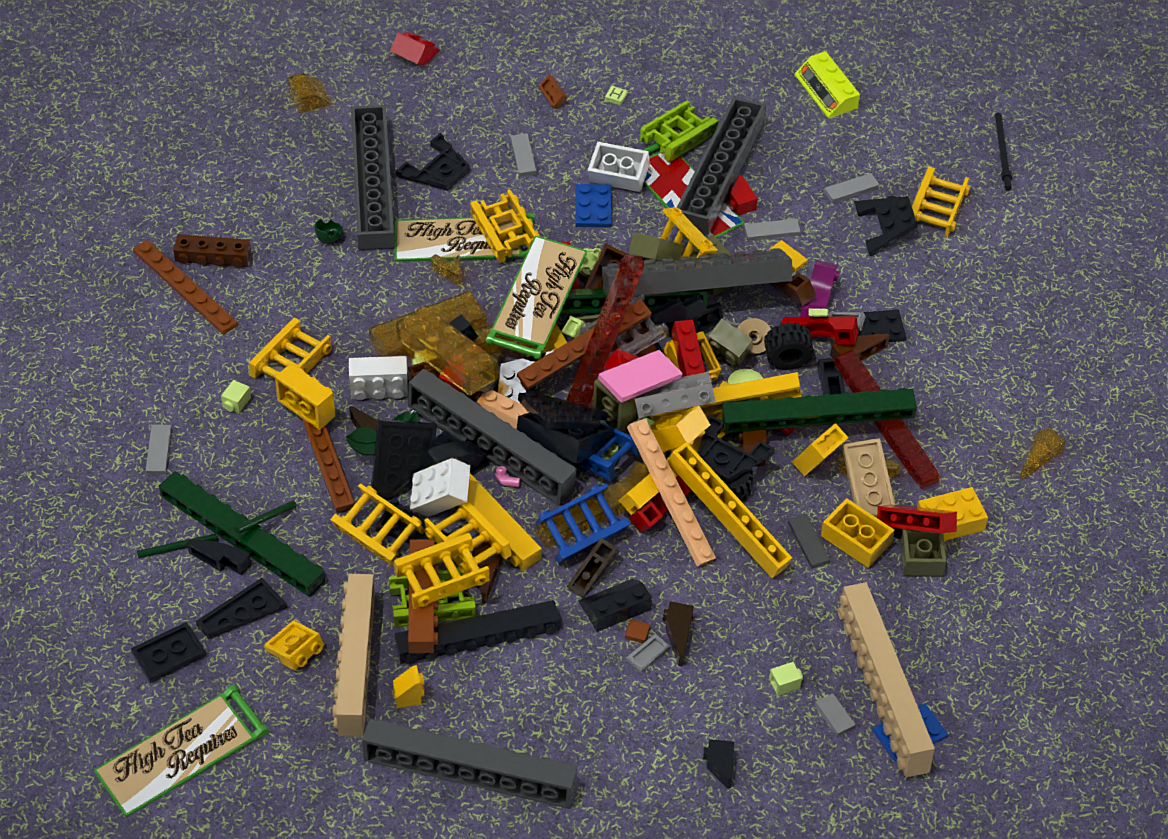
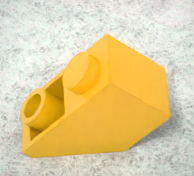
(408, 688)

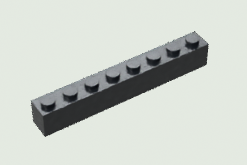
(485, 631)

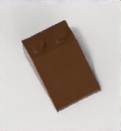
(607, 255)

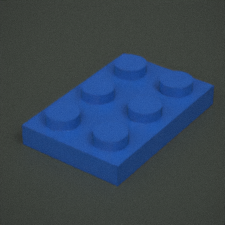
(593, 205)
(933, 727)

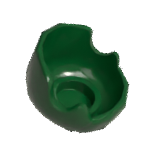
(330, 228)

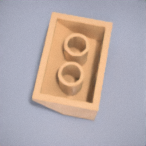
(502, 407)

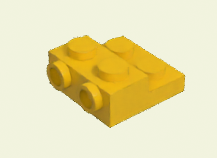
(295, 645)

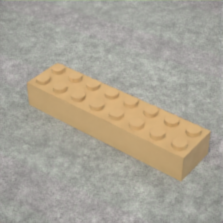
(354, 655)

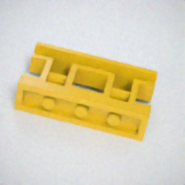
(491, 230)

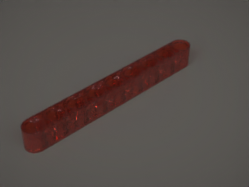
(611, 327)
(894, 431)

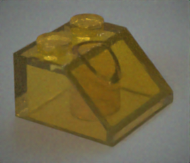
(307, 93)

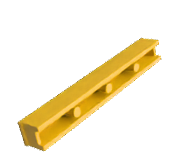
(761, 389)
(647, 488)

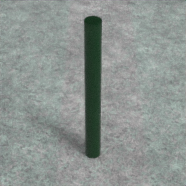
(264, 517)
(172, 546)

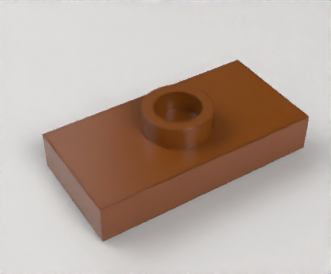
(553, 91)

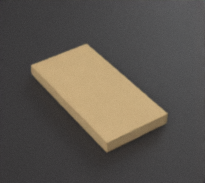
(868, 474)

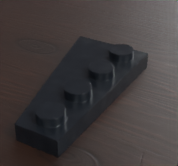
(400, 525)
(246, 606)

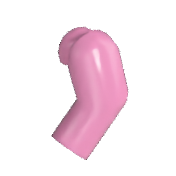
(504, 479)

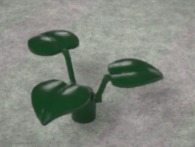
(363, 439)

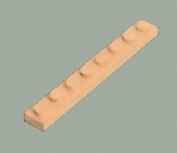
(671, 492)

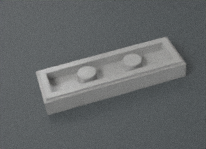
(523, 155)
(851, 188)
(772, 229)
(158, 450)

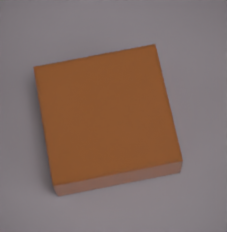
(637, 631)

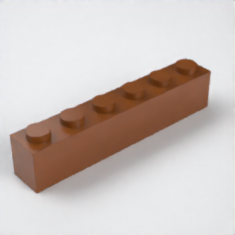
(422, 619)

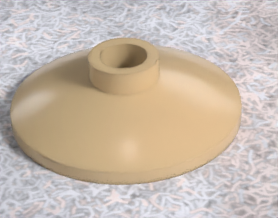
(756, 328)

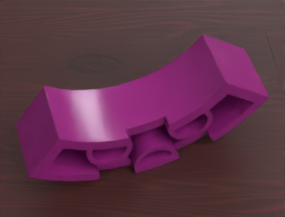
(822, 281)

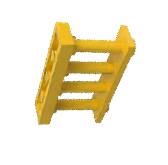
(926, 192)
(686, 228)
(282, 342)
(478, 523)
(374, 544)
(441, 553)

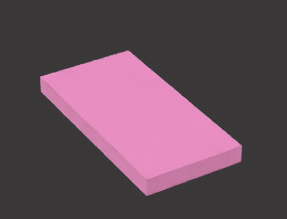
(640, 376)

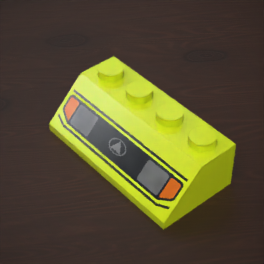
(828, 85)

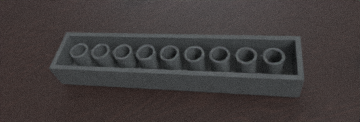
(722, 162)
(372, 177)
(707, 272)
(507, 446)
(470, 763)

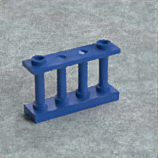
(605, 467)
(582, 542)

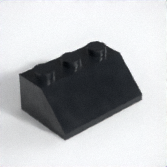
(617, 604)

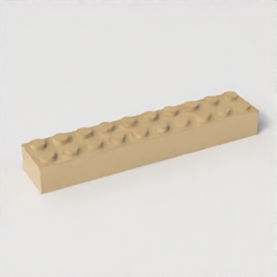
(886, 680)

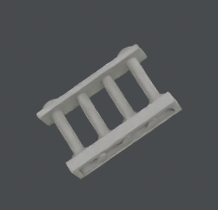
(677, 395)

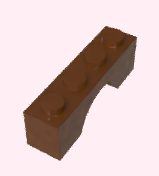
(798, 289)

